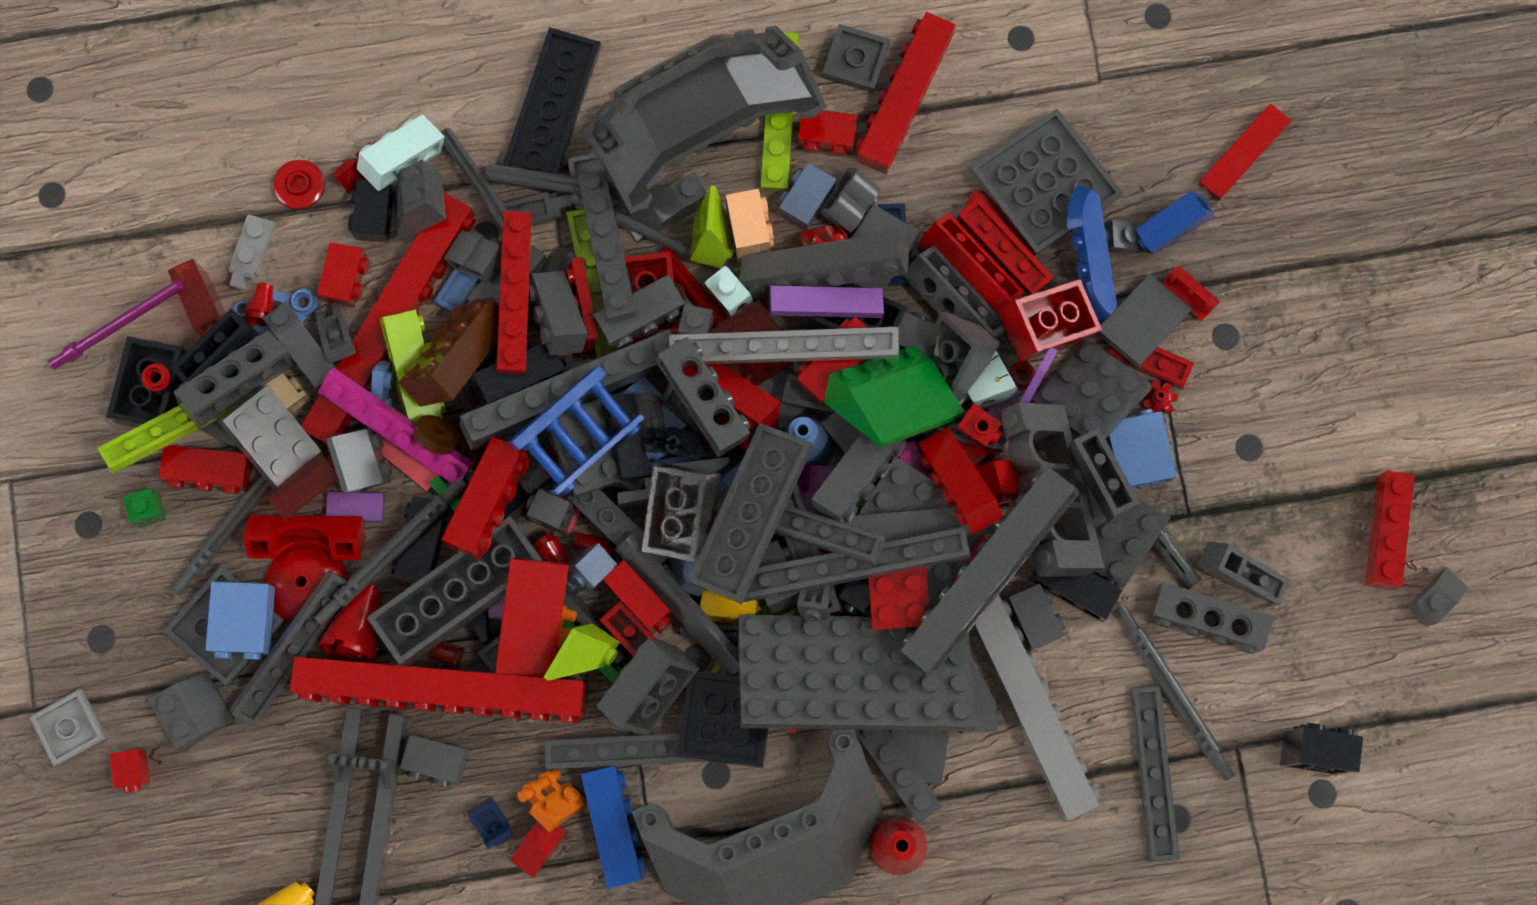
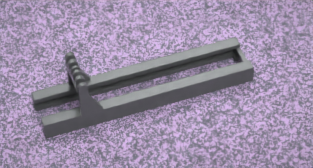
(342, 769)

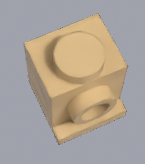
(288, 392)

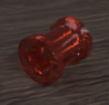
(447, 654)

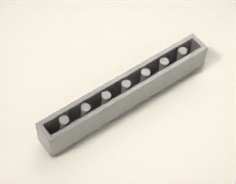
(1034, 712)

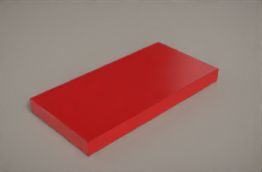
(531, 617)

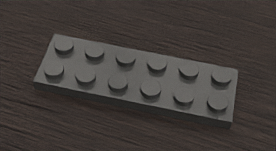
(750, 513)

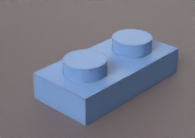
(382, 381)

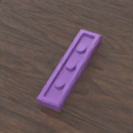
(826, 301)

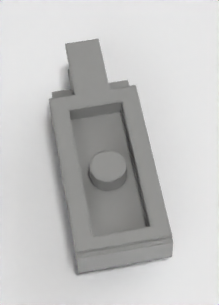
(250, 251)

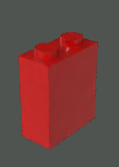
(639, 598)

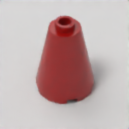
(351, 632)
(884, 842)

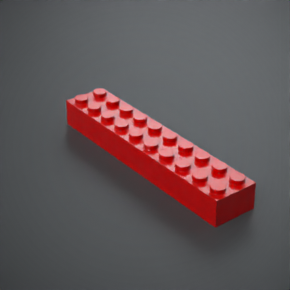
(439, 688)

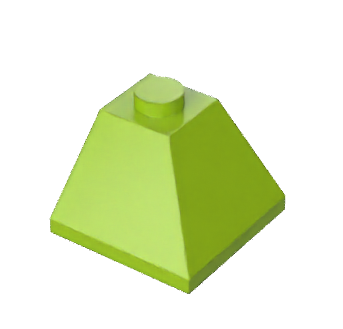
(711, 232)
(583, 651)

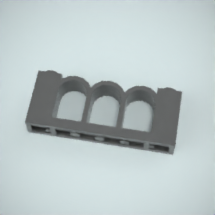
(1049, 423)

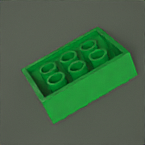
(893, 397)

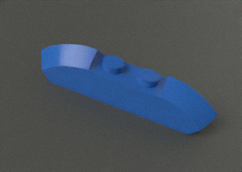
(1090, 242)

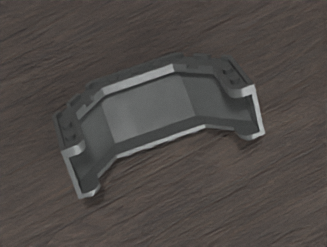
(695, 102)
(779, 859)

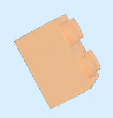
(748, 224)

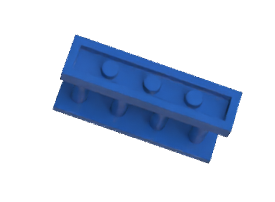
(550, 422)

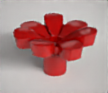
(1157, 403)

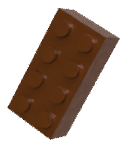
(453, 353)

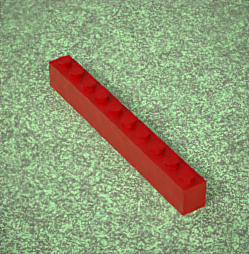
(404, 292)

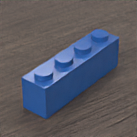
(612, 826)

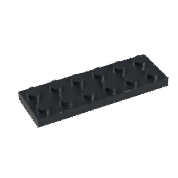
(552, 103)

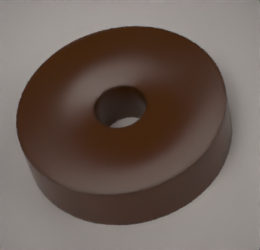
(436, 434)

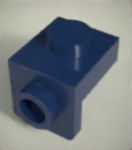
(490, 822)

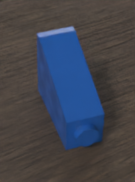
(1174, 222)

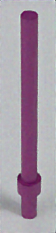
(75, 349)

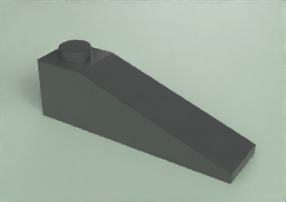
(960, 351)

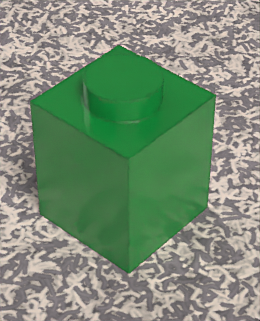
(144, 508)

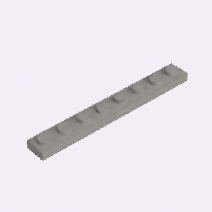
(796, 345)

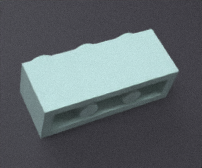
(399, 149)

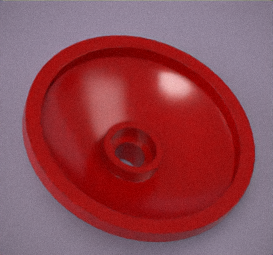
(290, 566)

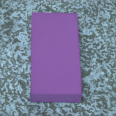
(356, 504)

